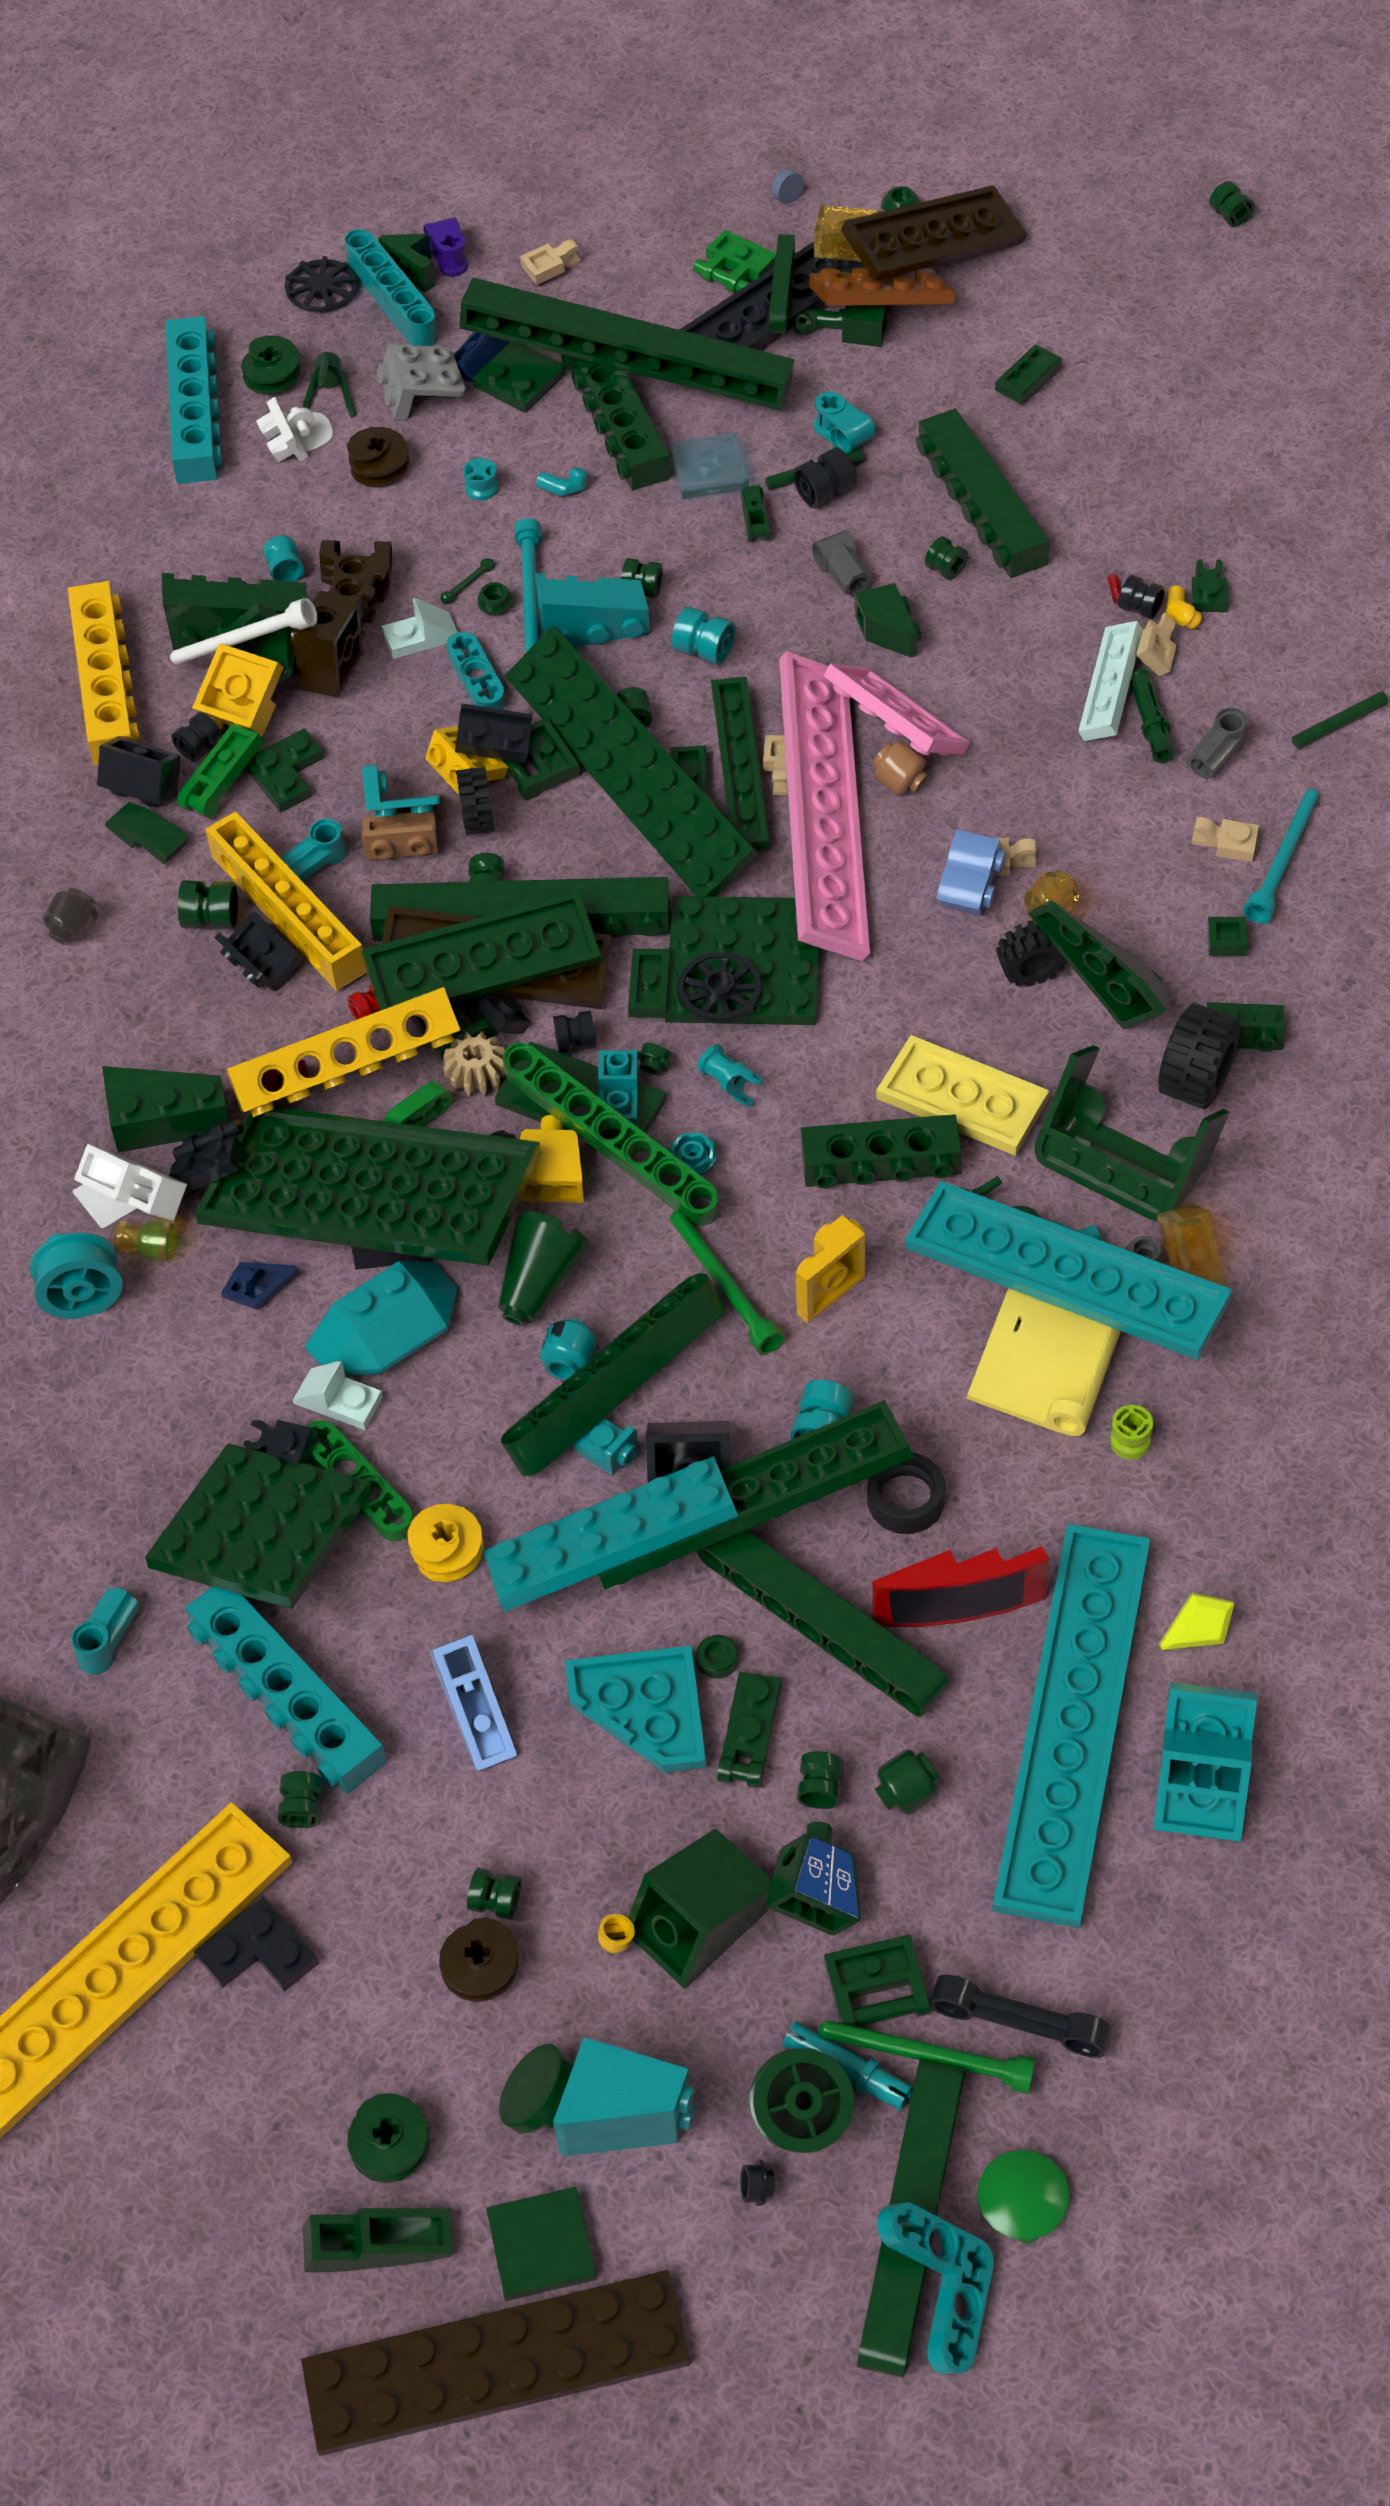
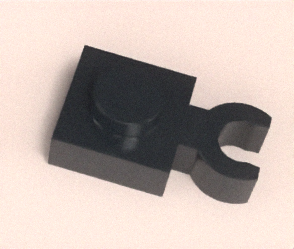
(286, 1441)

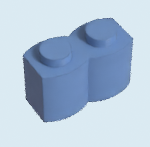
(970, 873)

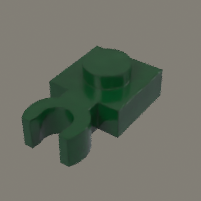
(1208, 589)

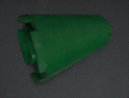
(538, 1265)

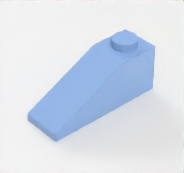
(473, 1702)

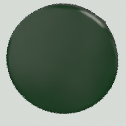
(535, 2089)

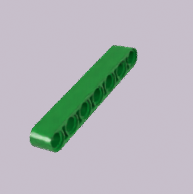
(603, 1117)

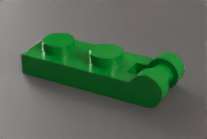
(219, 770)

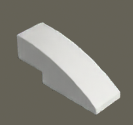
(130, 1182)

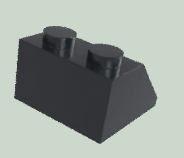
(679, 1444)

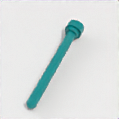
(528, 536)
(1261, 904)

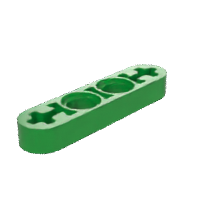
(371, 1510)

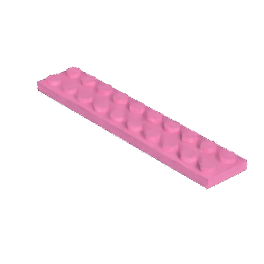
(823, 810)

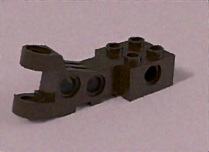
(333, 646)

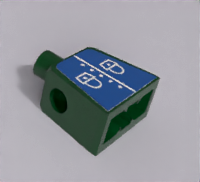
(816, 1882)

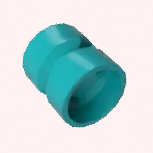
(699, 634)
(820, 1405)

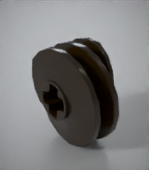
(378, 456)
(486, 1980)

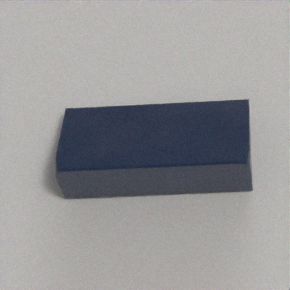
(476, 353)

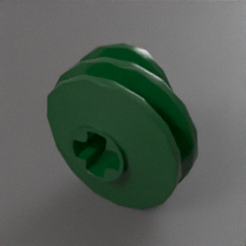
(271, 365)
(408, 2145)

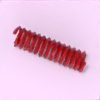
(1115, 585)

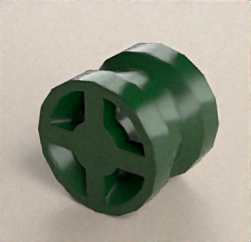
(946, 558)
(638, 702)

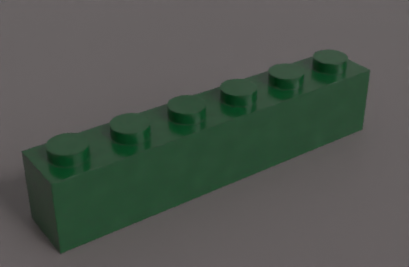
(982, 493)

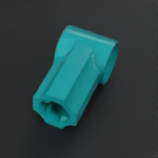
(321, 848)
(103, 1629)

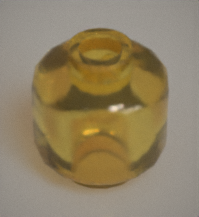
(1055, 887)

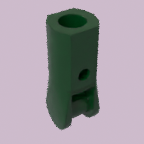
(755, 512)

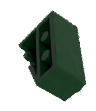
(161, 1106)

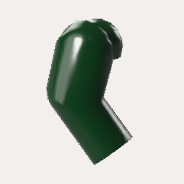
(813, 320)

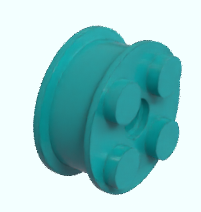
(75, 1275)

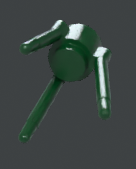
(327, 374)

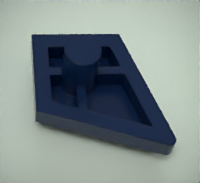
(257, 1282)

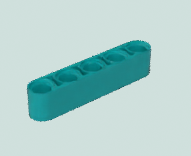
(391, 288)

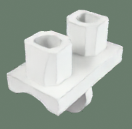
(290, 426)

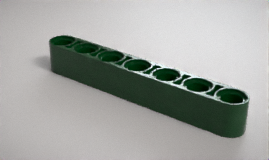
(613, 1374)
(827, 1620)
(917, 2181)

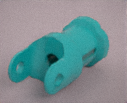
(728, 1073)

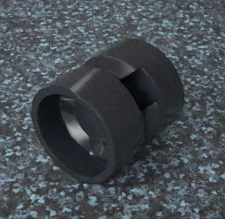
(830, 476)

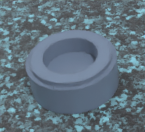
(787, 186)

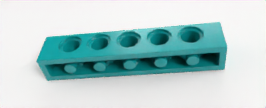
(192, 401)
(345, 1765)

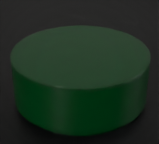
(717, 1656)

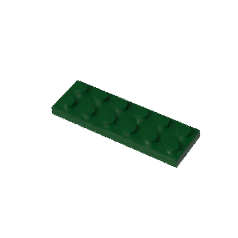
(485, 953)

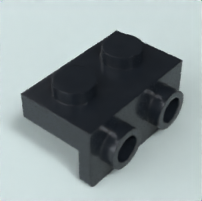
(261, 951)

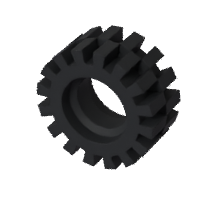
(475, 800)
(1028, 956)

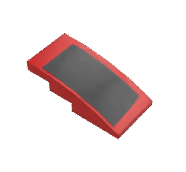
(953, 1592)

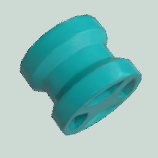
(480, 479)

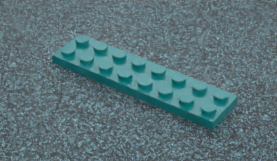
(1069, 1270)

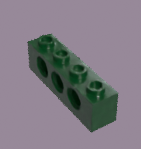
(865, 1140)

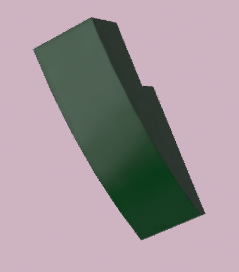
(376, 2239)

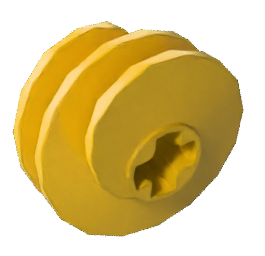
(445, 1542)

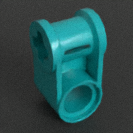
(841, 422)

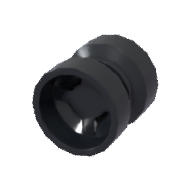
(1141, 596)
(193, 739)
(574, 1032)

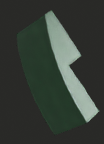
(153, 832)

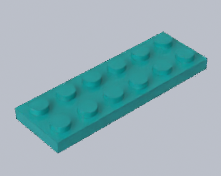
(609, 1533)

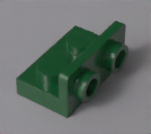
(1260, 1024)

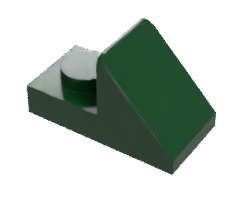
(412, 256)

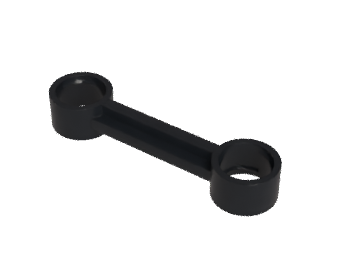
(1077, 2032)

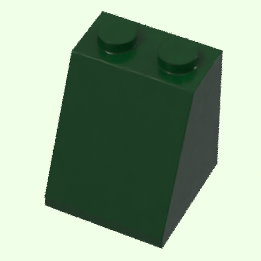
(698, 1905)

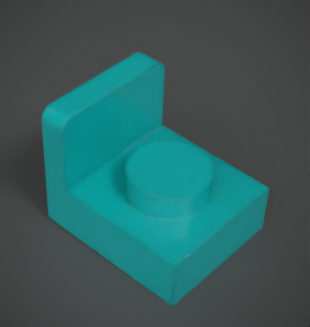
(608, 1446)

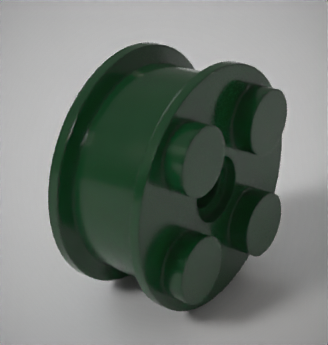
(828, 2105)

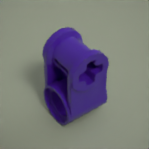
(447, 246)

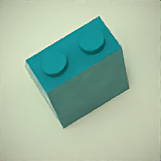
(622, 2101)

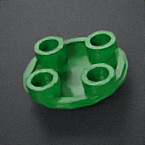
(1023, 2195)

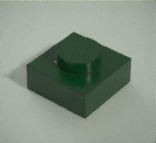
(1227, 936)

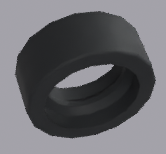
(912, 1520)

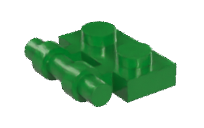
(738, 255)

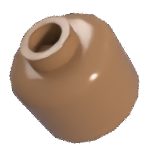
(900, 768)

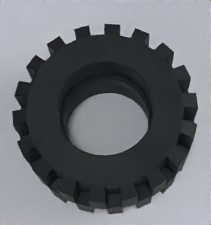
(1199, 1055)

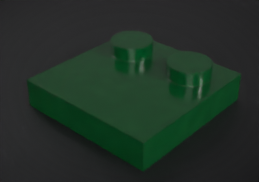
(519, 376)

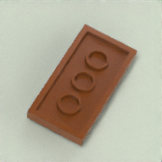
(859, 288)

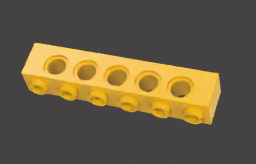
(101, 665)
(286, 901)
(431, 1007)

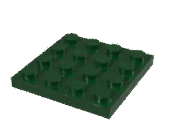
(763, 934)
(259, 1525)

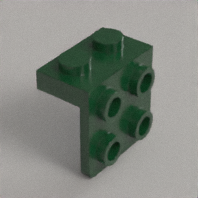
(272, 646)

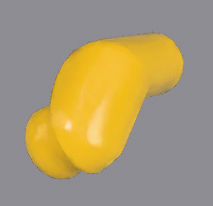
(1180, 611)

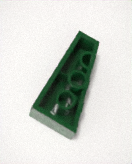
(205, 608)

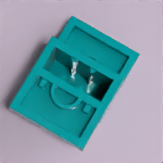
(1205, 1761)

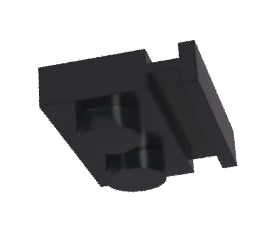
(493, 733)

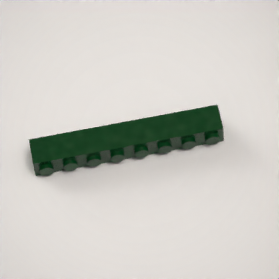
(611, 904)

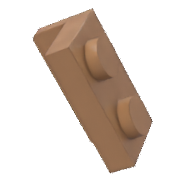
(399, 835)

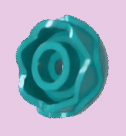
(698, 1145)

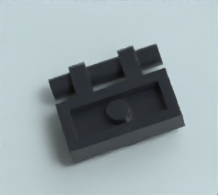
(208, 1156)

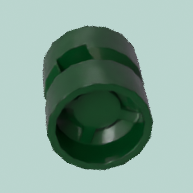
(208, 904)

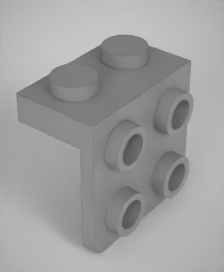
(417, 371)

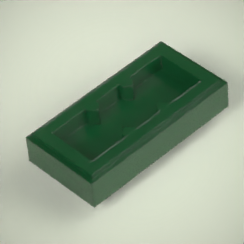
(1028, 374)

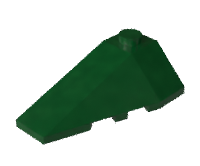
(1114, 976)

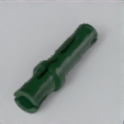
(1155, 726)

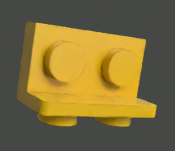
(446, 761)

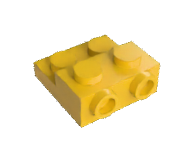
(239, 689)
(833, 1269)

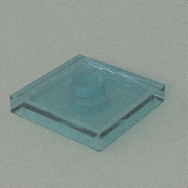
(709, 465)

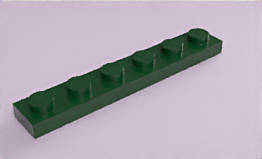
(739, 760)

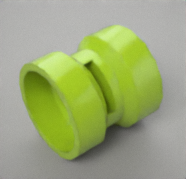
(1125, 1439)

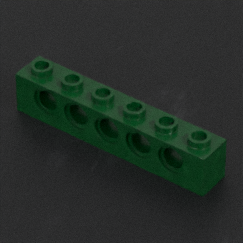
(623, 422)

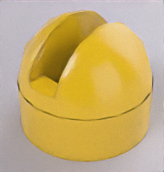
(614, 1927)

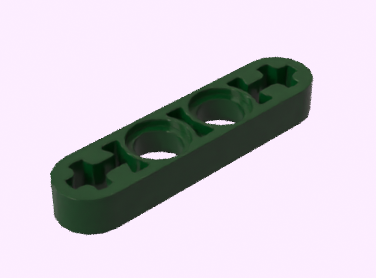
(782, 283)

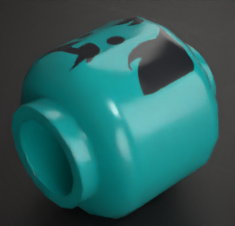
(567, 1347)

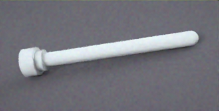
(298, 615)

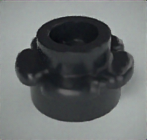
(756, 2183)

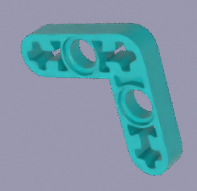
(954, 2266)

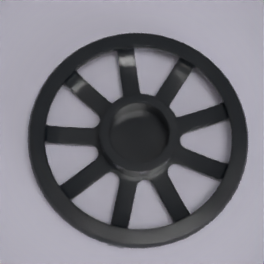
(320, 284)
(719, 987)

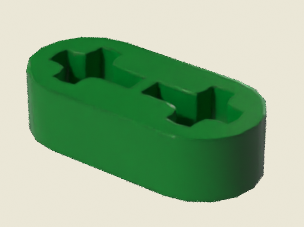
(421, 1106)

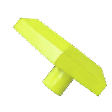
(1199, 1623)

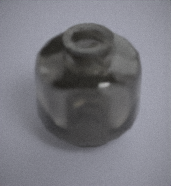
(70, 916)

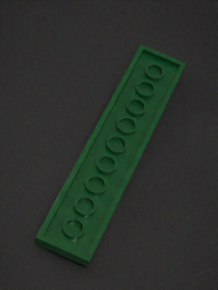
(631, 765)

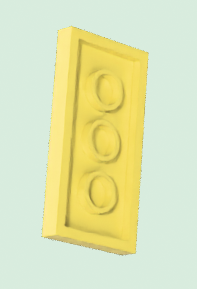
(985, 1100)

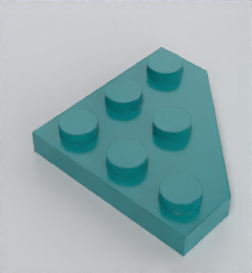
(644, 1703)

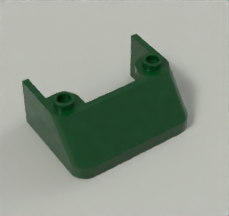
(1111, 1163)

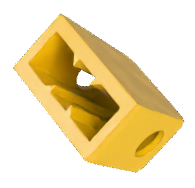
(559, 1166)

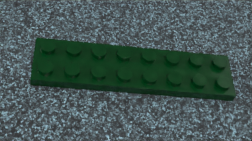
(789, 1478)

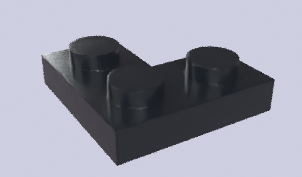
(261, 1937)

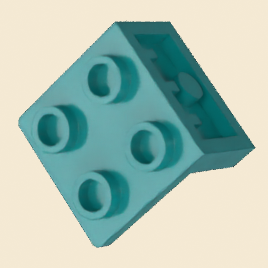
(376, 784)

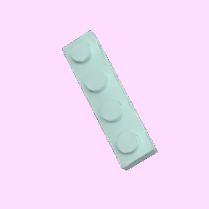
(1110, 681)

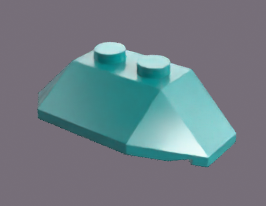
(385, 1318)

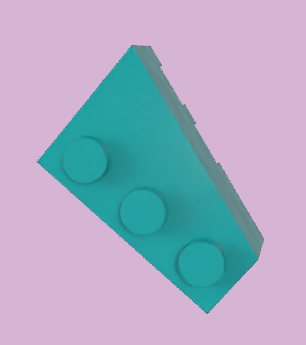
(592, 610)

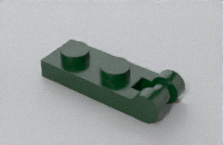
(749, 1728)

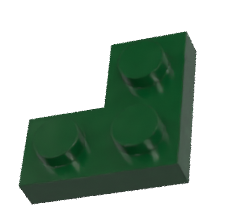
(278, 765)

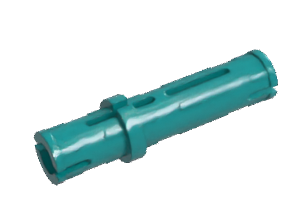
(862, 2073)

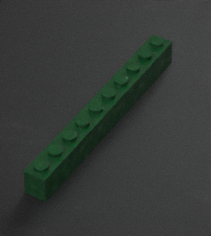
(626, 343)

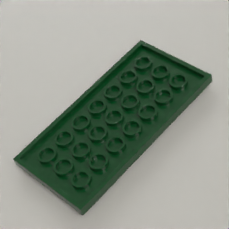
(372, 1185)

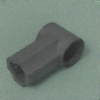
(840, 558)
(1219, 743)

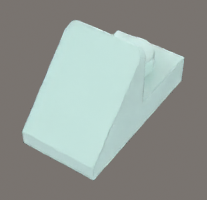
(424, 631)
(335, 1396)

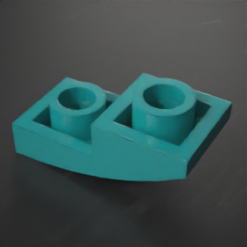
(619, 1082)

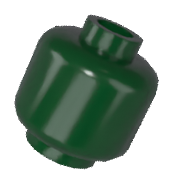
(907, 1781)

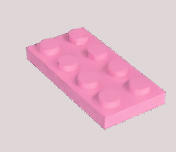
(898, 710)

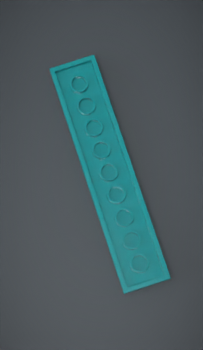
(1071, 1727)

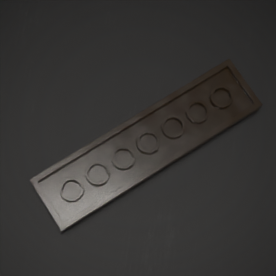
(494, 2362)

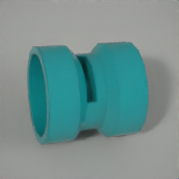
(283, 559)

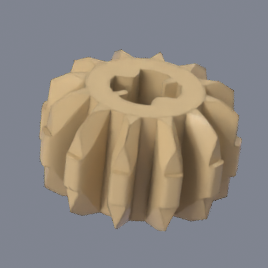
(474, 1063)

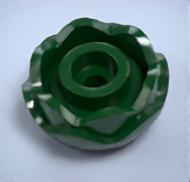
(899, 197)

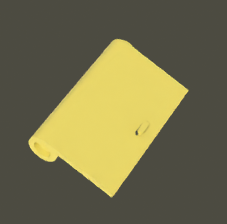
(1045, 1366)

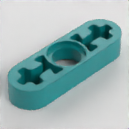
(476, 660)

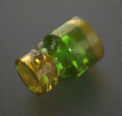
(153, 1239)

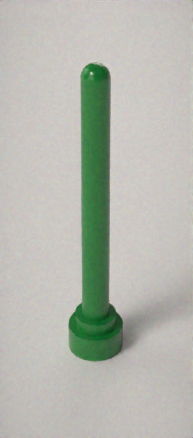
(764, 1334)
(1013, 2071)

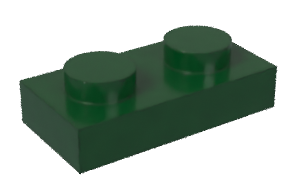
(649, 983)

